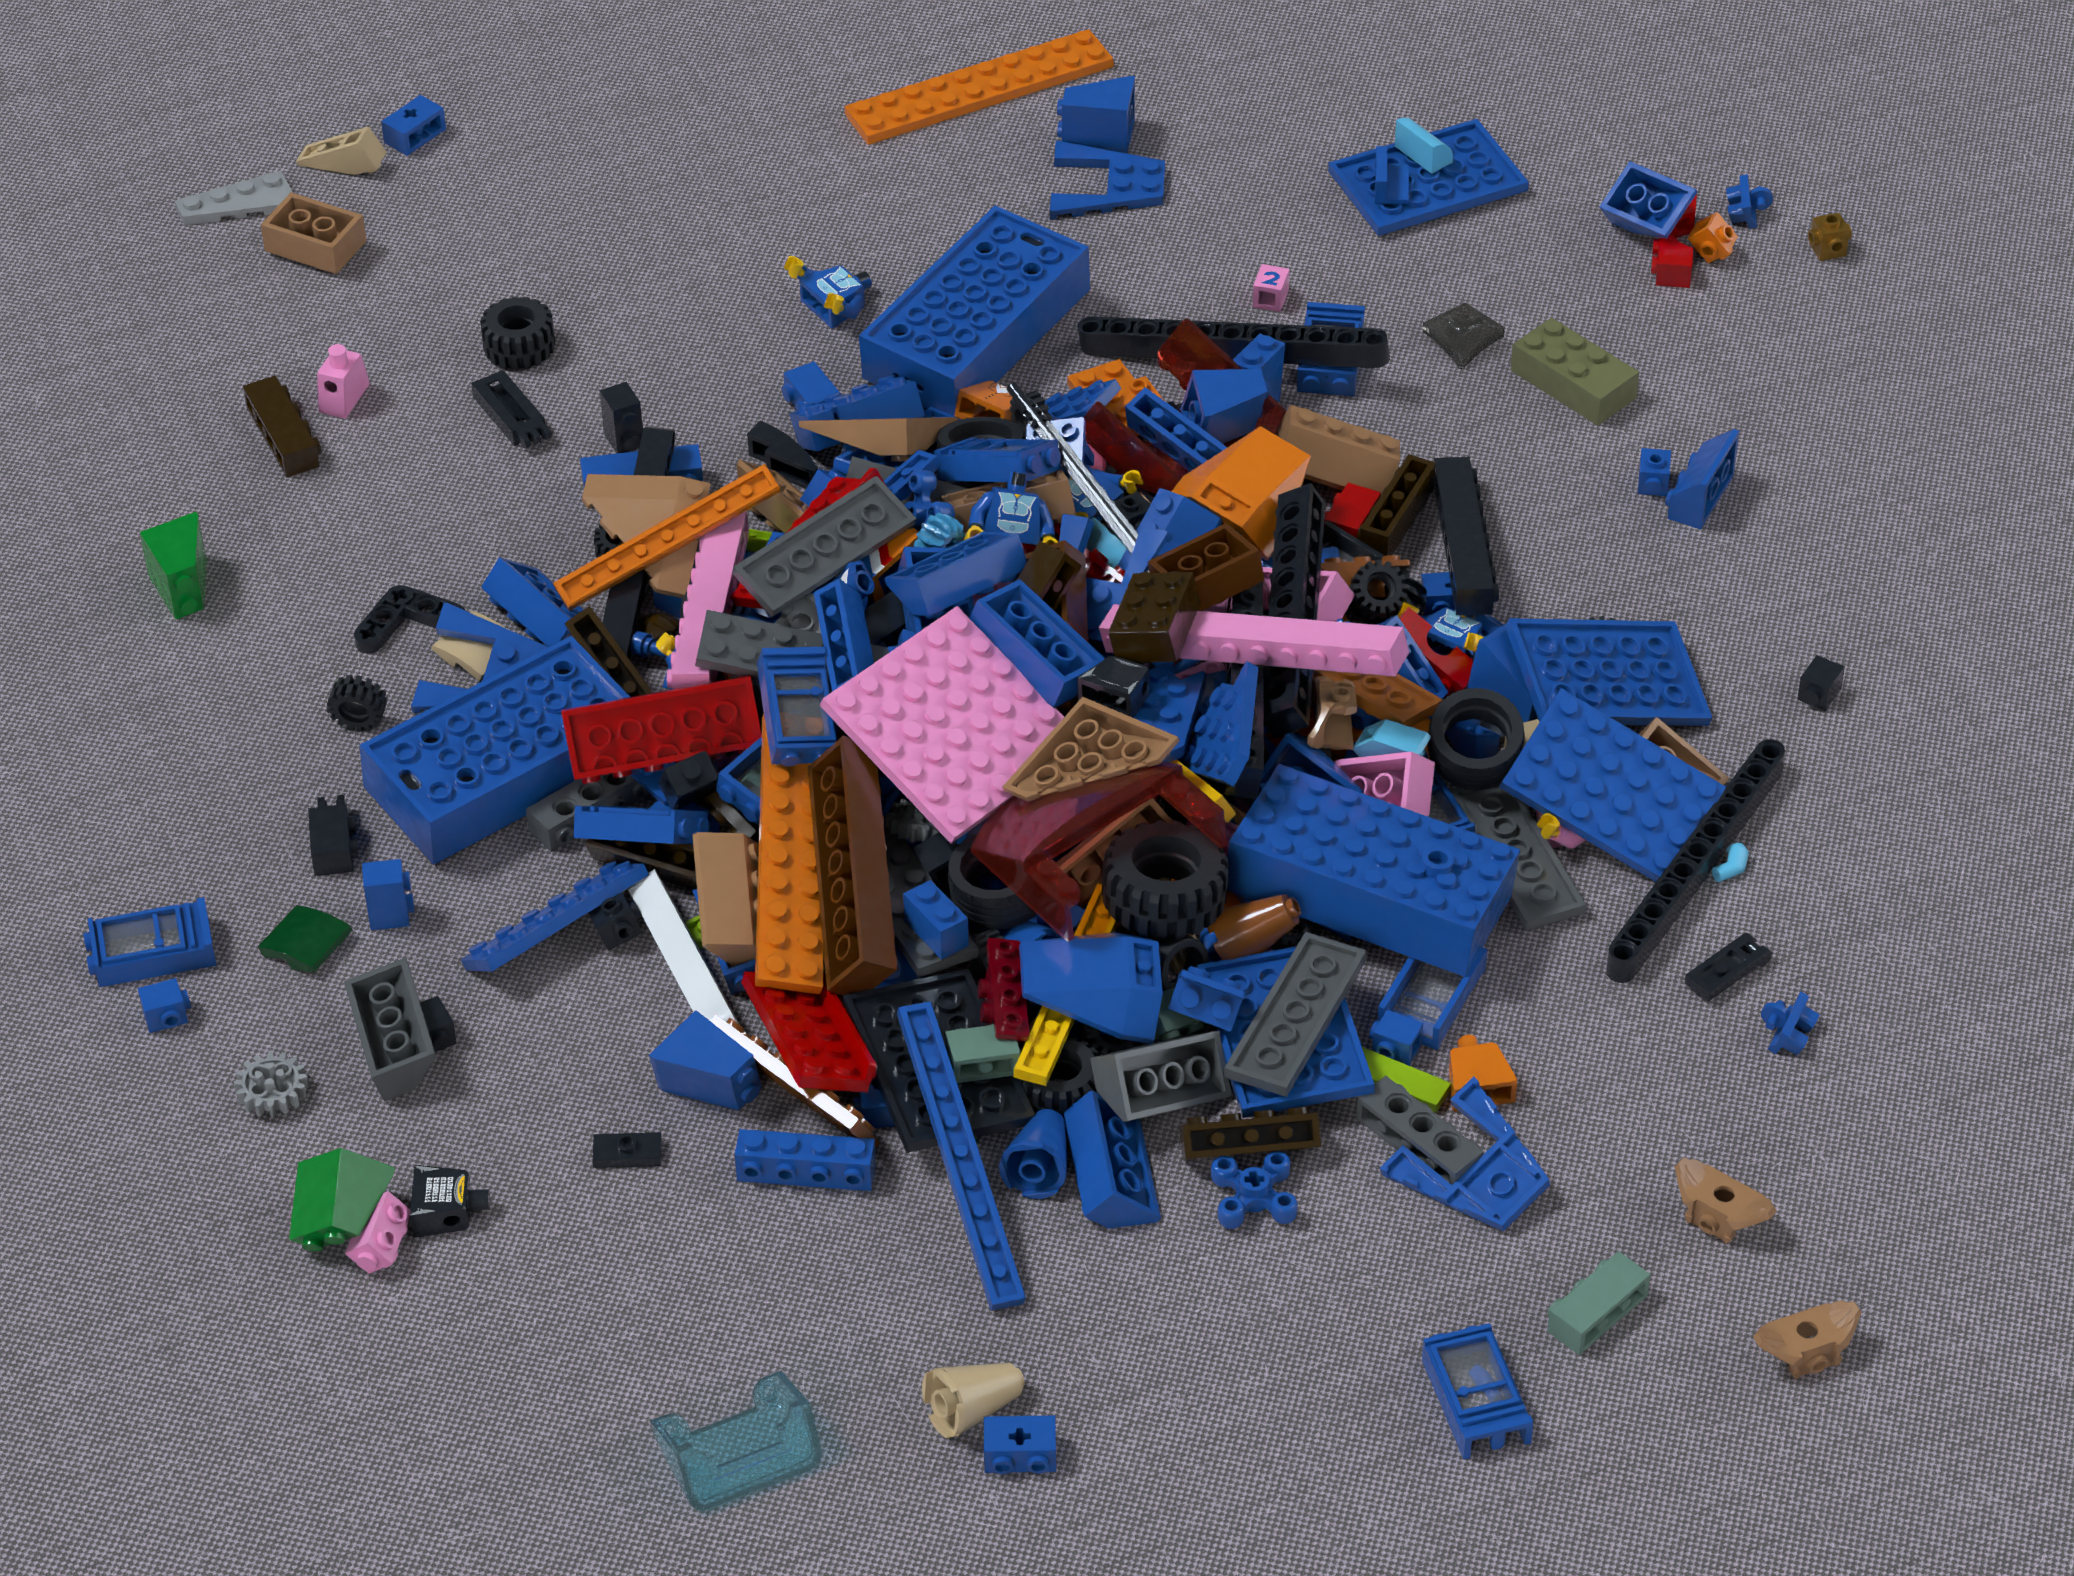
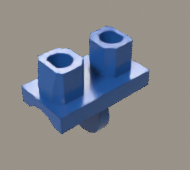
(1745, 202)
(1785, 1021)

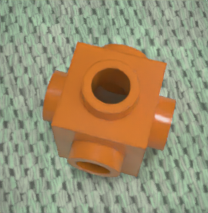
(1713, 238)

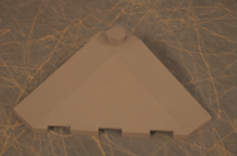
(883, 436)
(639, 502)
(1089, 747)

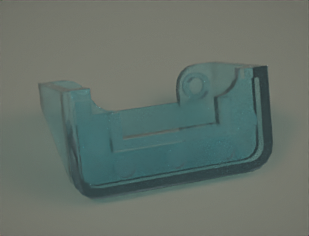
(743, 1450)

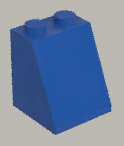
(1099, 114)
(1267, 355)
(1225, 401)
(1498, 670)
(705, 1065)

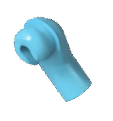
(1735, 863)

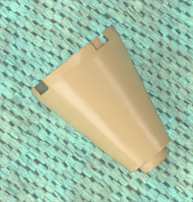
(968, 1394)

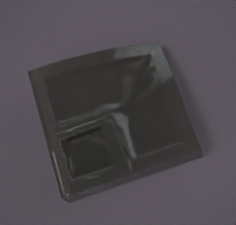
(1463, 332)

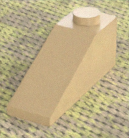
(345, 153)

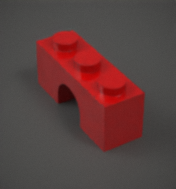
(1452, 668)

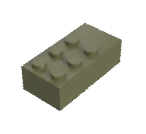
(1574, 371)

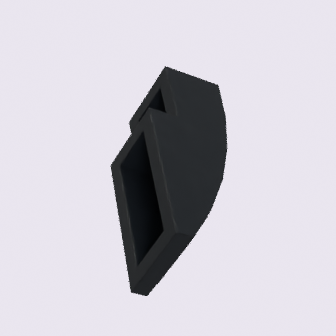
(781, 454)

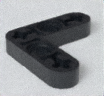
(407, 606)

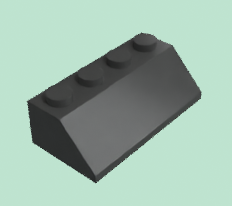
(391, 1027)
(1162, 1076)

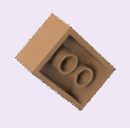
(313, 233)

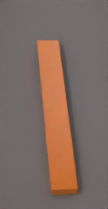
(666, 537)

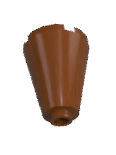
(1254, 925)

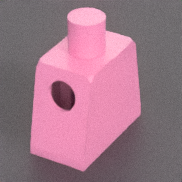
(341, 381)

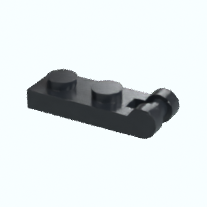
(1727, 966)

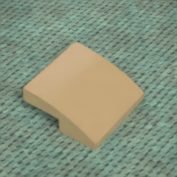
(468, 654)

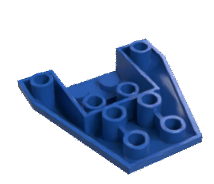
(1097, 980)

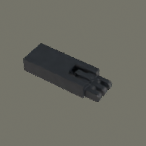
(508, 409)

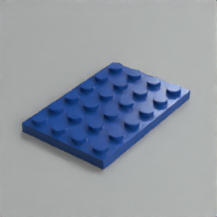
(1476, 177)
(1613, 665)
(1611, 785)
(1335, 1066)

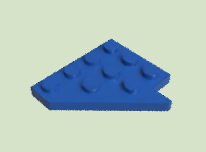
(1173, 706)
(1225, 731)

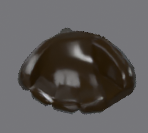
(657, 624)

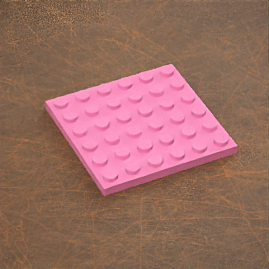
(945, 721)

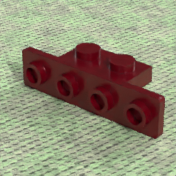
(1003, 991)

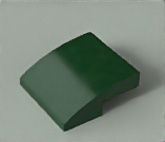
(305, 938)

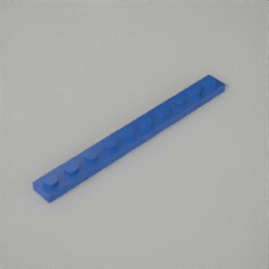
(961, 1156)

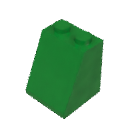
(177, 563)
(335, 1197)

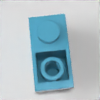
(1390, 738)

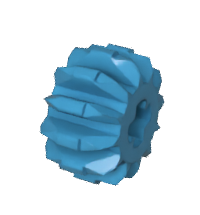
(940, 532)

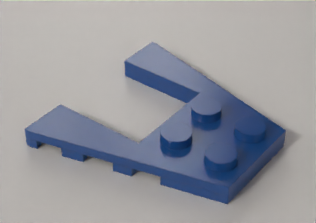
(1131, 180)
(1101, 593)
(507, 651)
(1496, 1185)

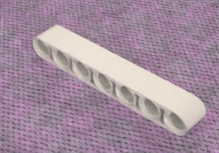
(679, 948)

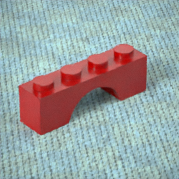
(1674, 258)

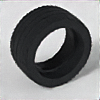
(978, 428)
(1478, 705)
(983, 907)

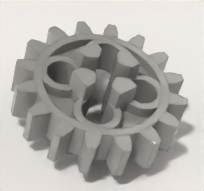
(908, 822)
(279, 1074)

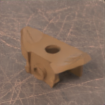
(1333, 710)
(1718, 1201)
(1788, 1336)

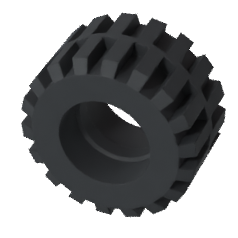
(517, 333)
(1072, 1065)

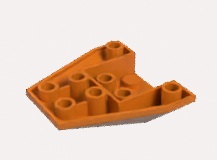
(1245, 484)

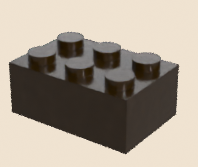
(1155, 617)

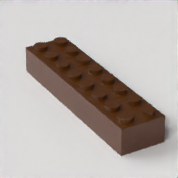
(851, 869)

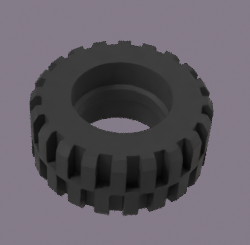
(1159, 905)

